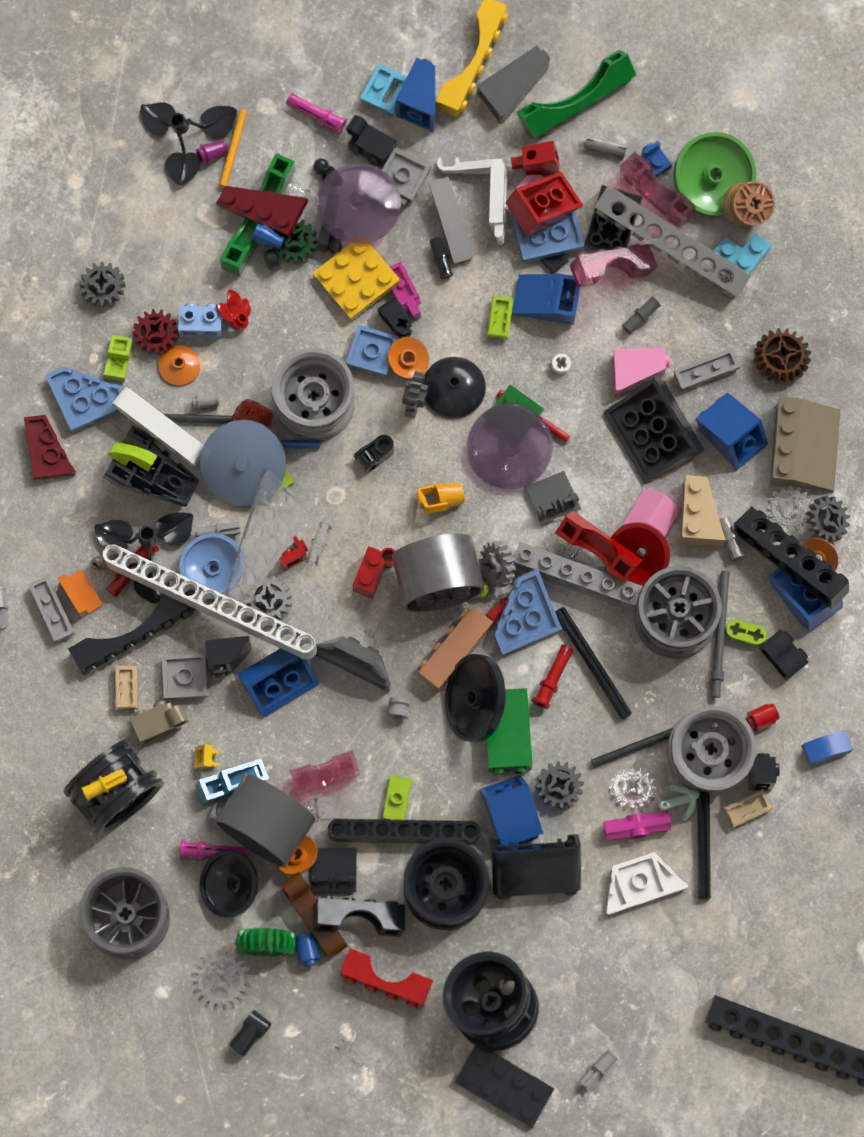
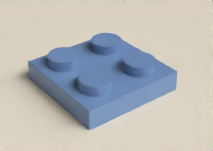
(370, 351)

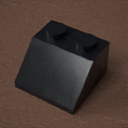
(226, 654)

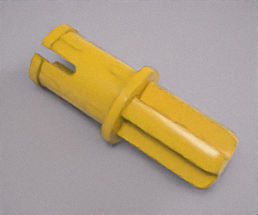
(104, 784)

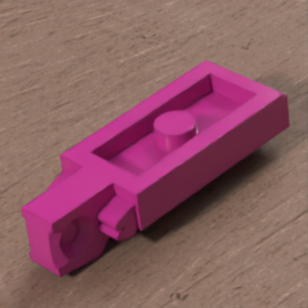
(406, 292)

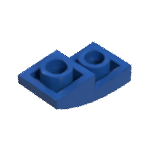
(827, 746)

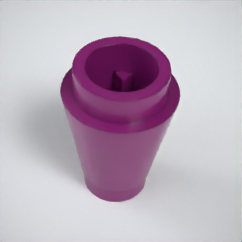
(209, 152)

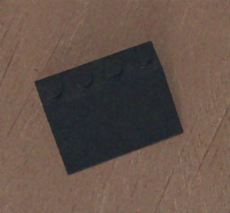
(653, 430)

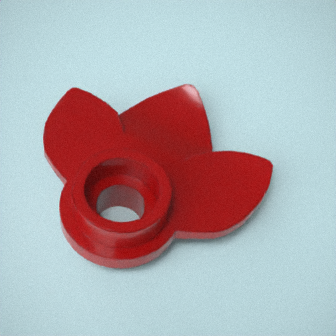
(235, 310)

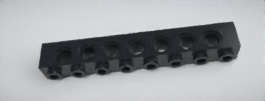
(720, 1006)

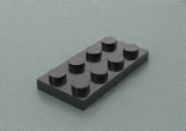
(504, 1085)

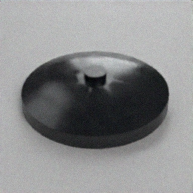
(475, 698)

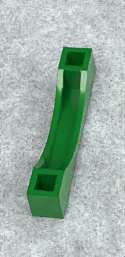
(611, 74)
(241, 245)

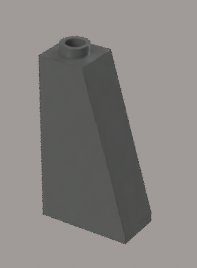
(512, 83)

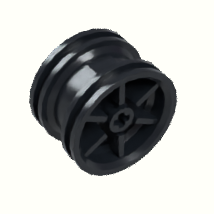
(434, 855)

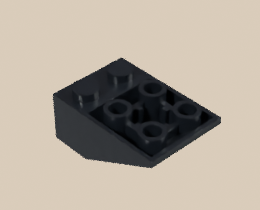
(604, 233)

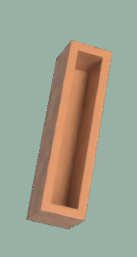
(458, 644)

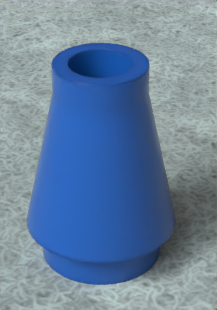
(265, 236)

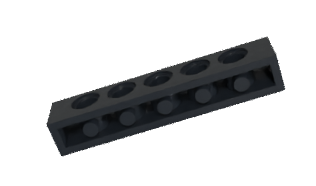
(828, 593)

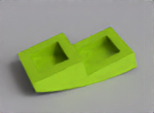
(118, 358)
(125, 452)

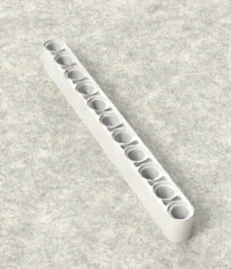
(216, 609)

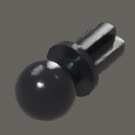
(322, 167)

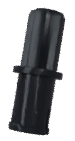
(441, 258)

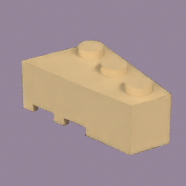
(699, 514)

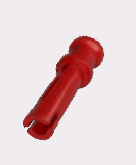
(120, 580)
(549, 685)

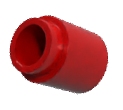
(762, 717)

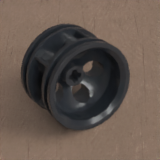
(124, 800)
(461, 992)

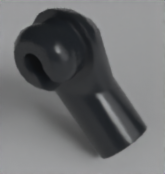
(334, 245)

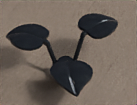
(161, 115)
(173, 527)

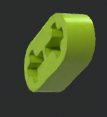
(744, 637)

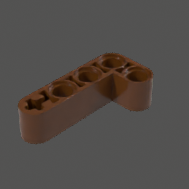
(302, 899)

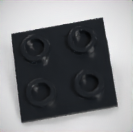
(335, 870)

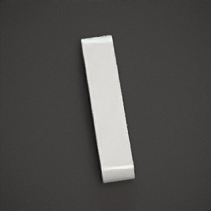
(158, 426)

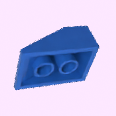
(801, 603)

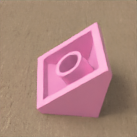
(654, 509)

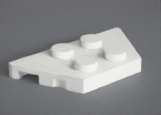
(641, 882)

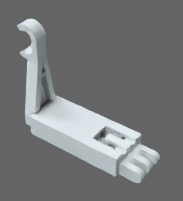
(498, 189)

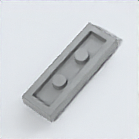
(706, 369)
(51, 609)

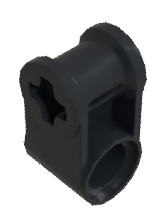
(395, 316)
(374, 454)

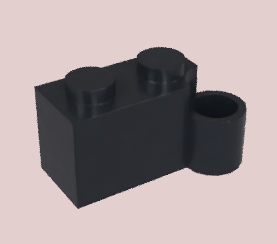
(369, 141)

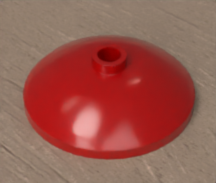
(643, 535)

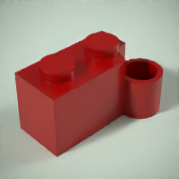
(371, 571)

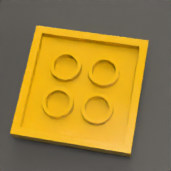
(356, 278)

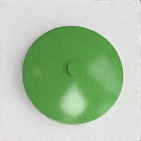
(710, 167)

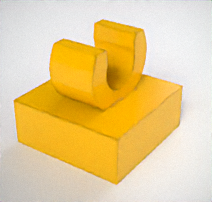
(203, 757)

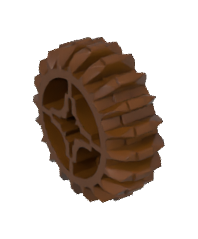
(765, 360)

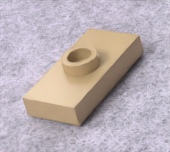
(126, 687)
(748, 808)

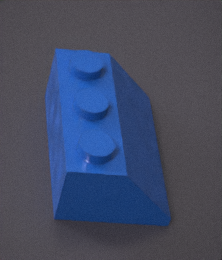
(277, 680)

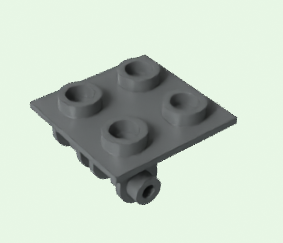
(553, 497)

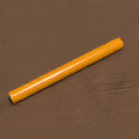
(233, 148)

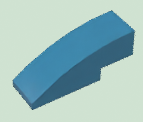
(224, 783)

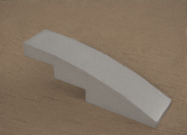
(450, 220)

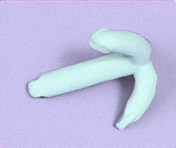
(689, 797)

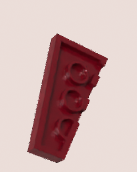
(274, 210)

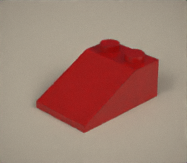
(543, 203)

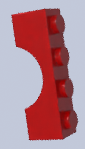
(616, 557)
(412, 989)

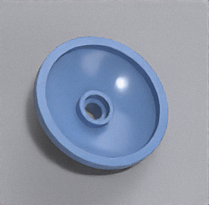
(204, 554)

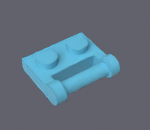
(378, 88)

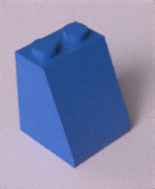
(417, 96)
(732, 430)
(512, 810)

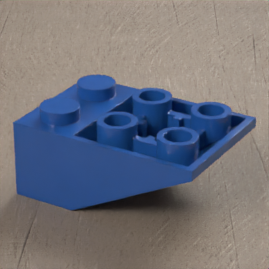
(546, 297)

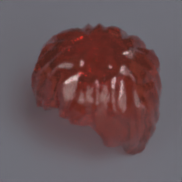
(253, 411)

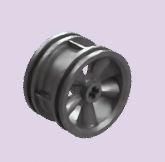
(131, 882)

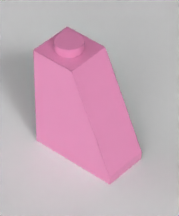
(636, 367)

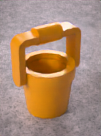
(445, 496)

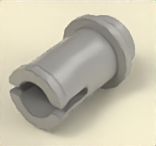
(205, 401)

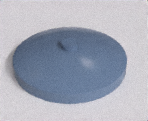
(236, 459)

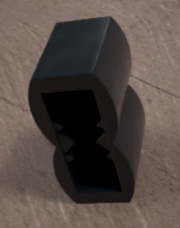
(783, 654)

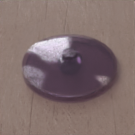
(358, 203)
(510, 446)

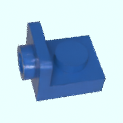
(656, 158)

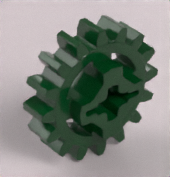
(298, 250)

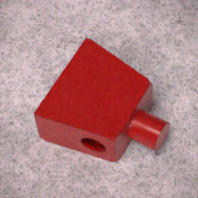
(538, 159)

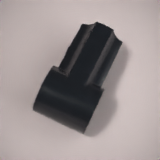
(253, 1029)

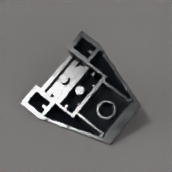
(162, 481)

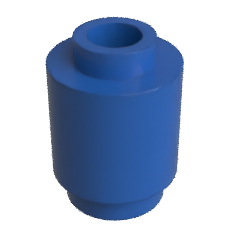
(307, 949)

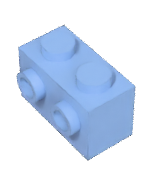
(199, 321)

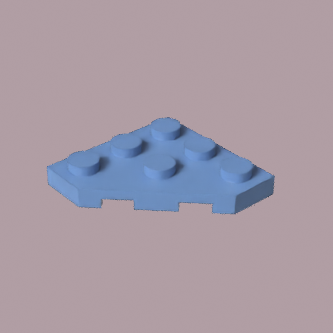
(82, 397)
(526, 614)

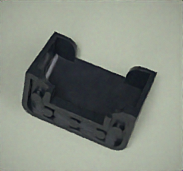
(536, 868)

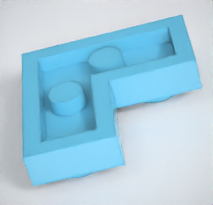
(747, 257)

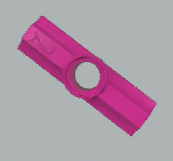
(637, 825)

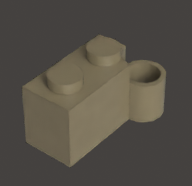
(158, 721)

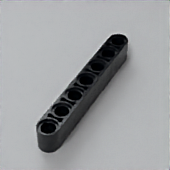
(393, 826)

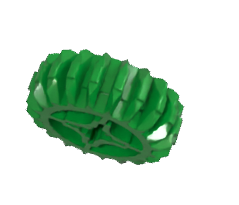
(265, 942)

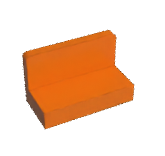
(80, 593)

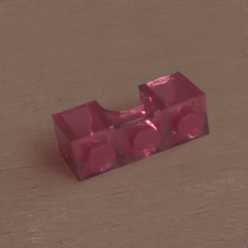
(336, 770)

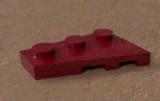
(44, 449)

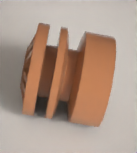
(737, 204)

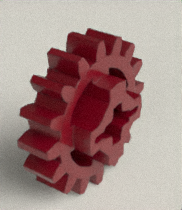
(150, 340)

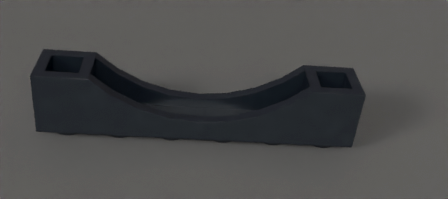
(93, 652)

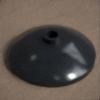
(458, 399)
(219, 883)

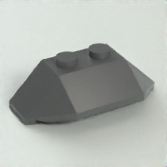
(355, 659)

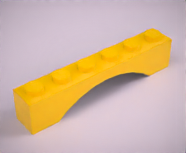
(455, 92)

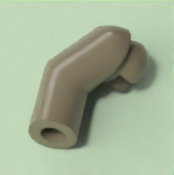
(98, 563)

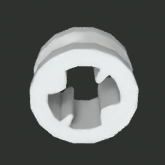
(561, 371)

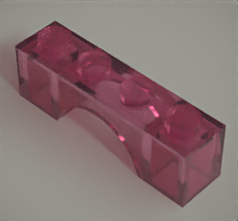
(671, 204)
(633, 260)

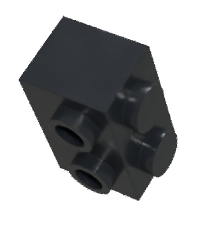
(763, 773)

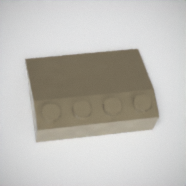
(805, 445)

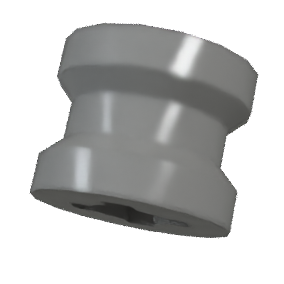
(398, 708)

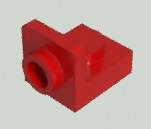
(293, 557)

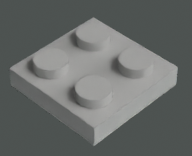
(407, 173)
(184, 676)

